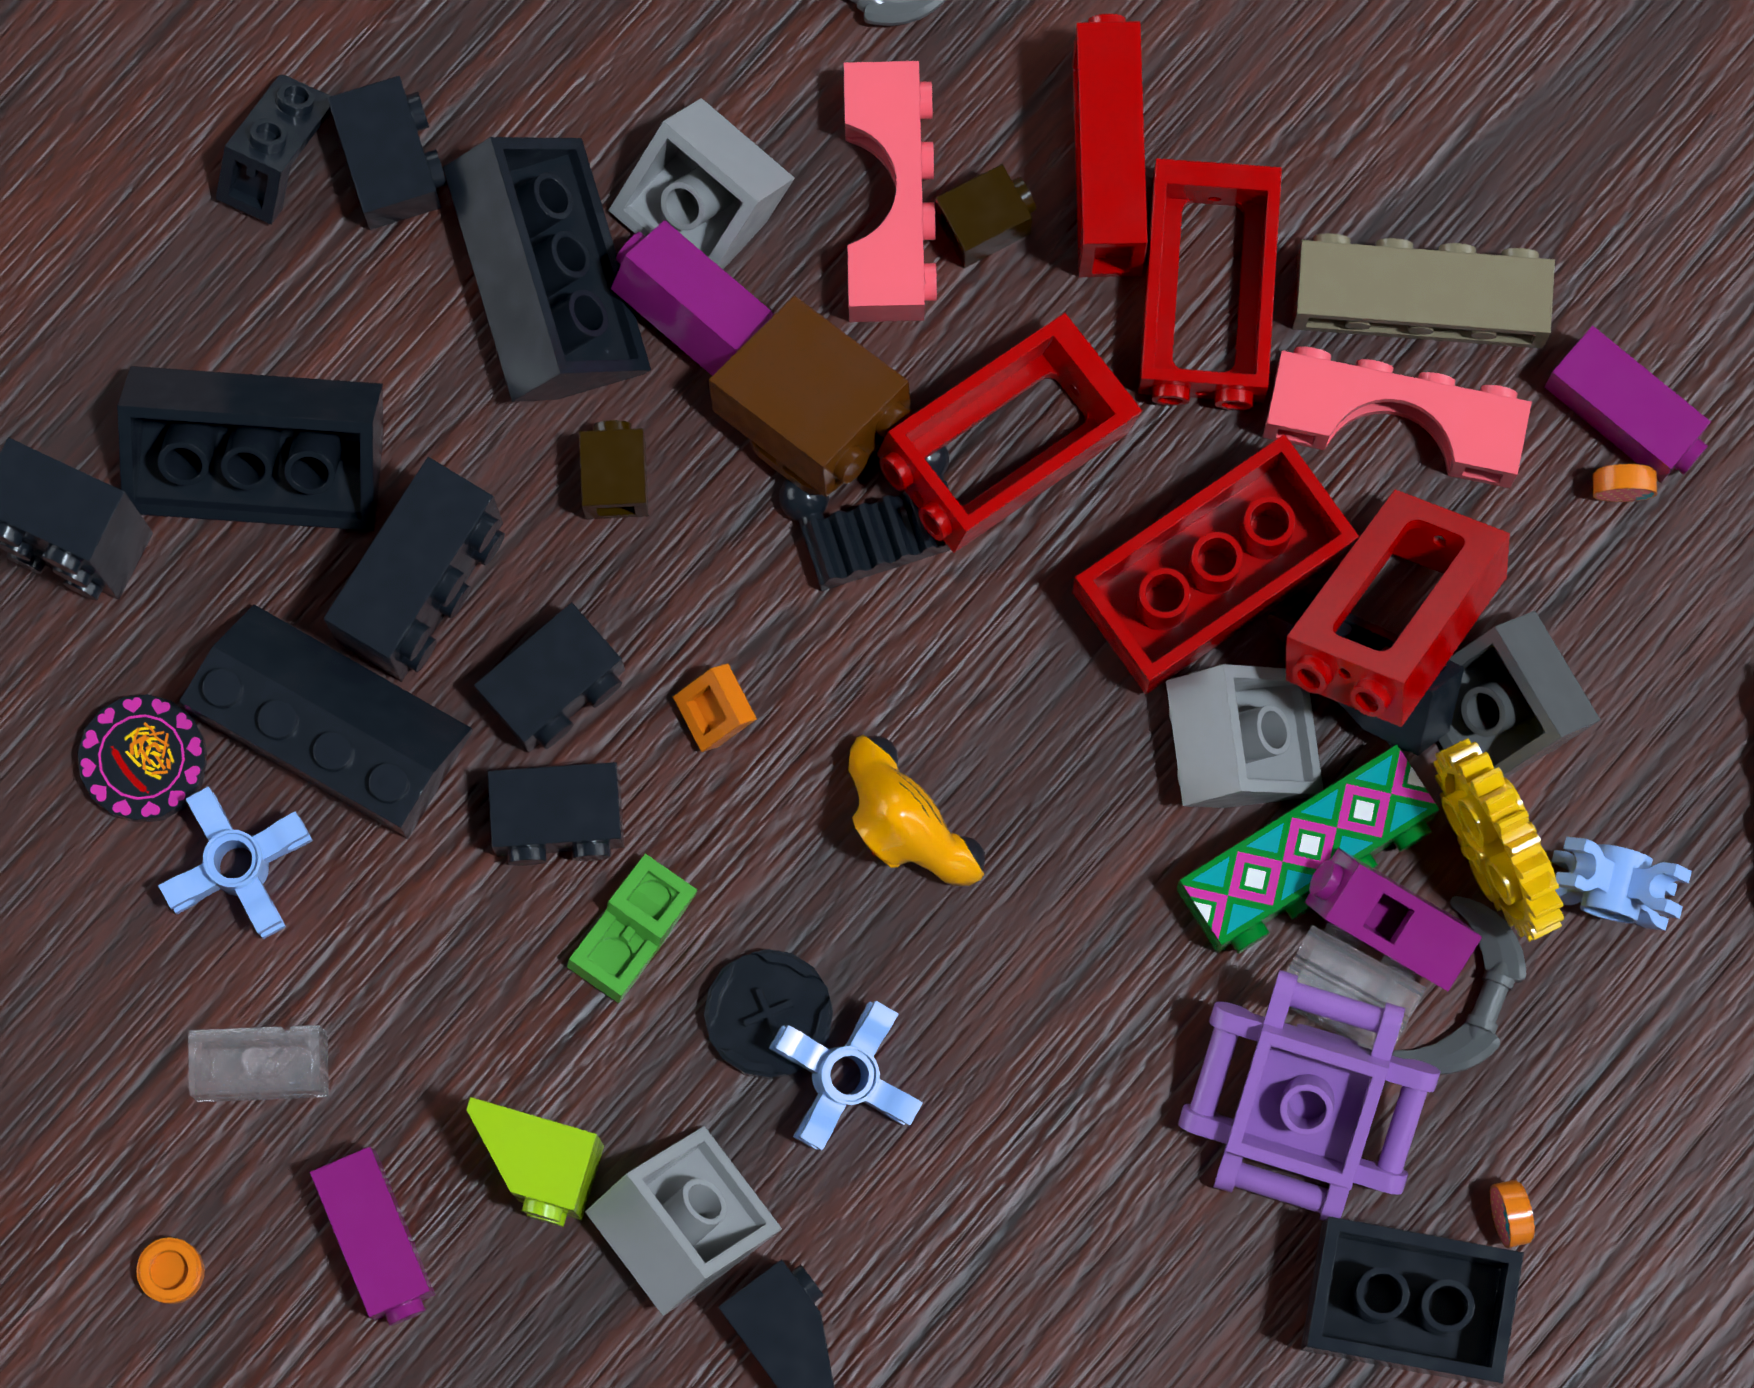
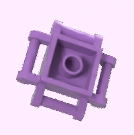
(1308, 1098)

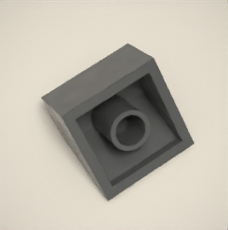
(1517, 696)

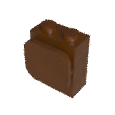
(810, 399)

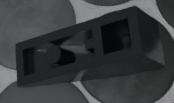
(1433, 713)
(783, 1327)

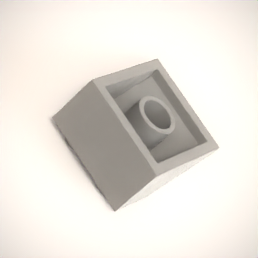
(703, 183)
(1243, 737)
(682, 1220)

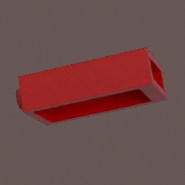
(1109, 147)
(1257, 195)
(1052, 352)
(1396, 679)

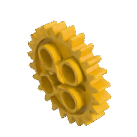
(1498, 839)

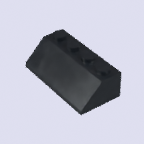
(545, 266)
(251, 447)
(326, 719)

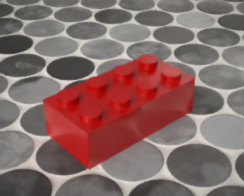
(1215, 564)

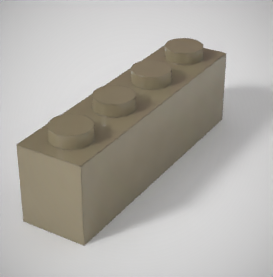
(1423, 292)

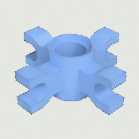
(1618, 883)
(196, 884)
(819, 1060)

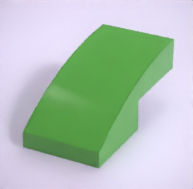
(632, 928)

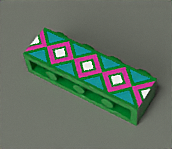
(1275, 865)

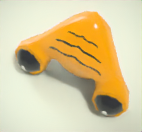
(902, 819)

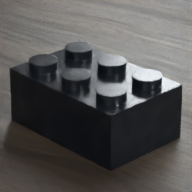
(68, 523)
(416, 570)
(1412, 1301)

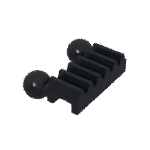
(864, 539)

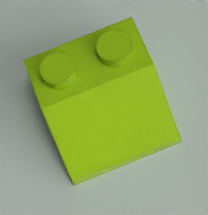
(540, 1160)

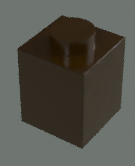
(985, 214)
(613, 471)

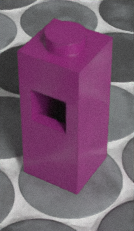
(687, 296)
(1629, 405)
(1391, 918)
(373, 1236)

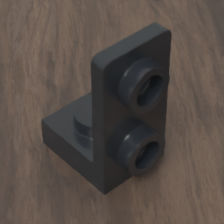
(267, 144)

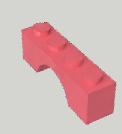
(884, 118)
(1474, 429)

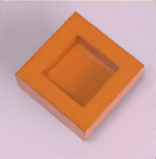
(714, 707)

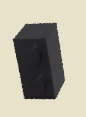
(385, 152)
(552, 679)
(556, 812)

